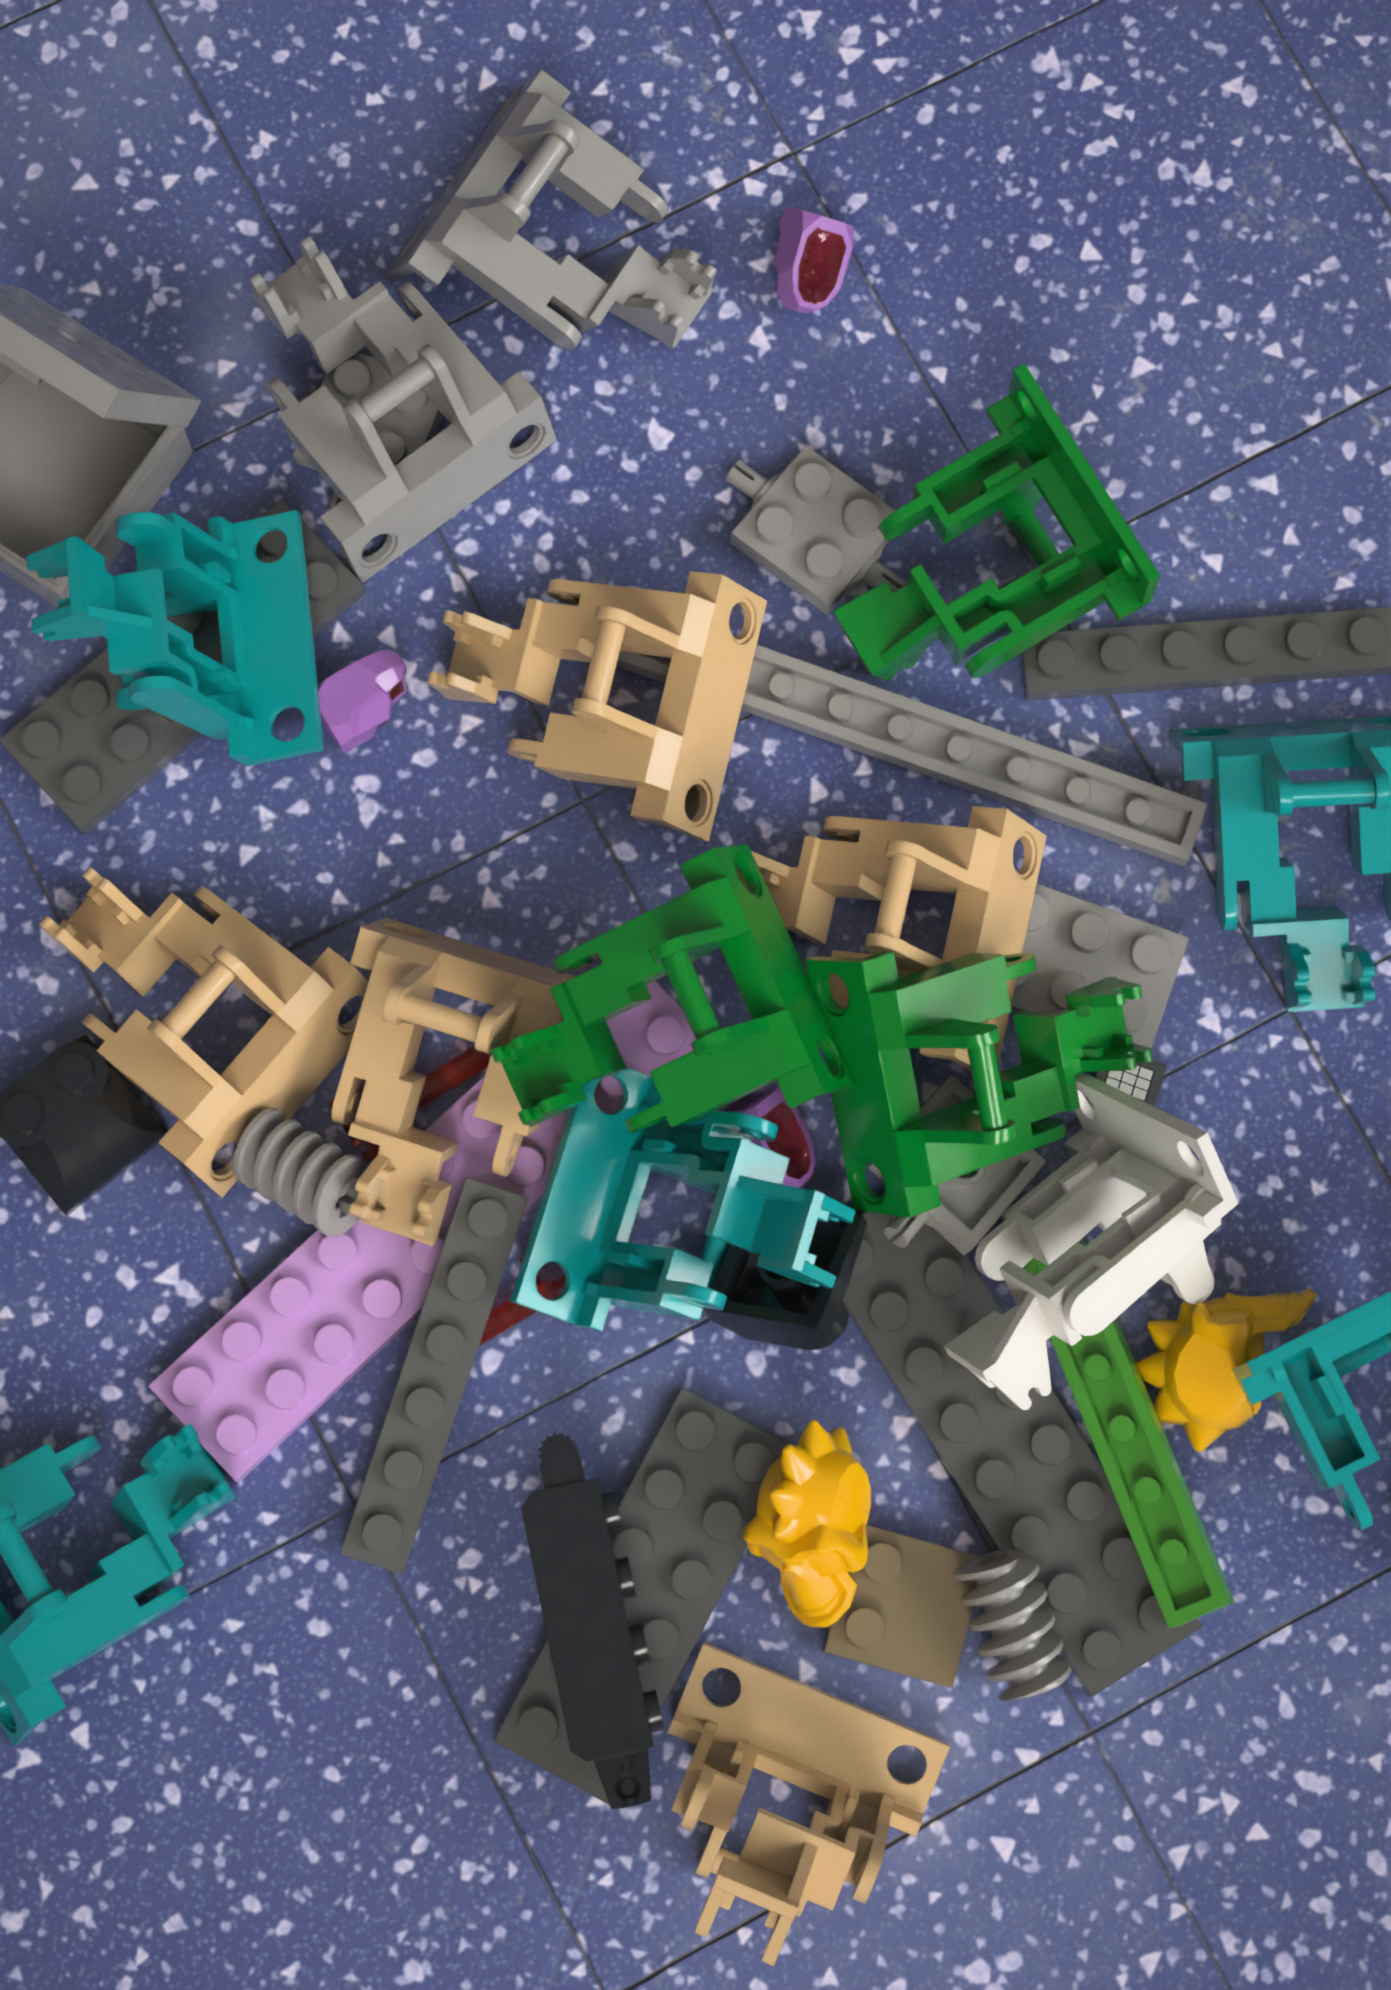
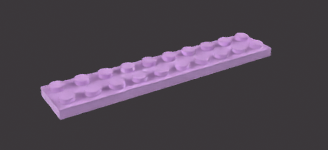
(355, 1292)

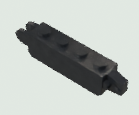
(588, 1623)

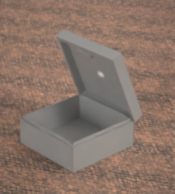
(79, 437)

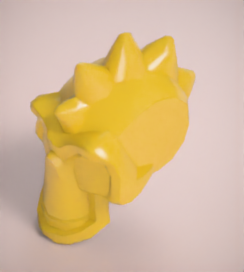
(1201, 1351)
(814, 1523)

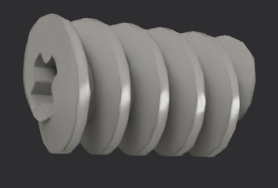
(298, 1171)
(1016, 1622)

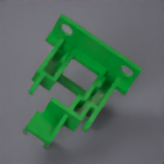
(1006, 474)
(944, 1008)
(725, 1062)

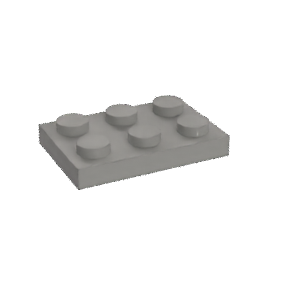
(1086, 943)

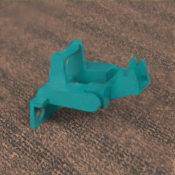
(186, 571)
(1248, 796)
(598, 1192)
(1314, 1401)
(63, 1631)

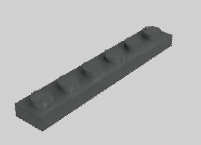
(1208, 654)
(433, 1376)

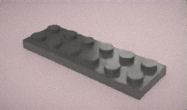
(99, 755)
(682, 1545)

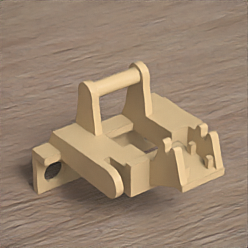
(600, 742)
(891, 858)
(407, 965)
(277, 1065)
(811, 1744)

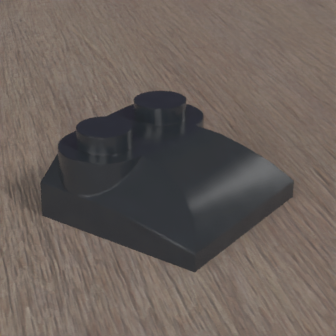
(75, 1123)
(784, 1310)

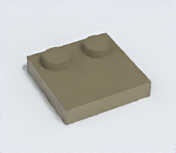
(906, 1609)

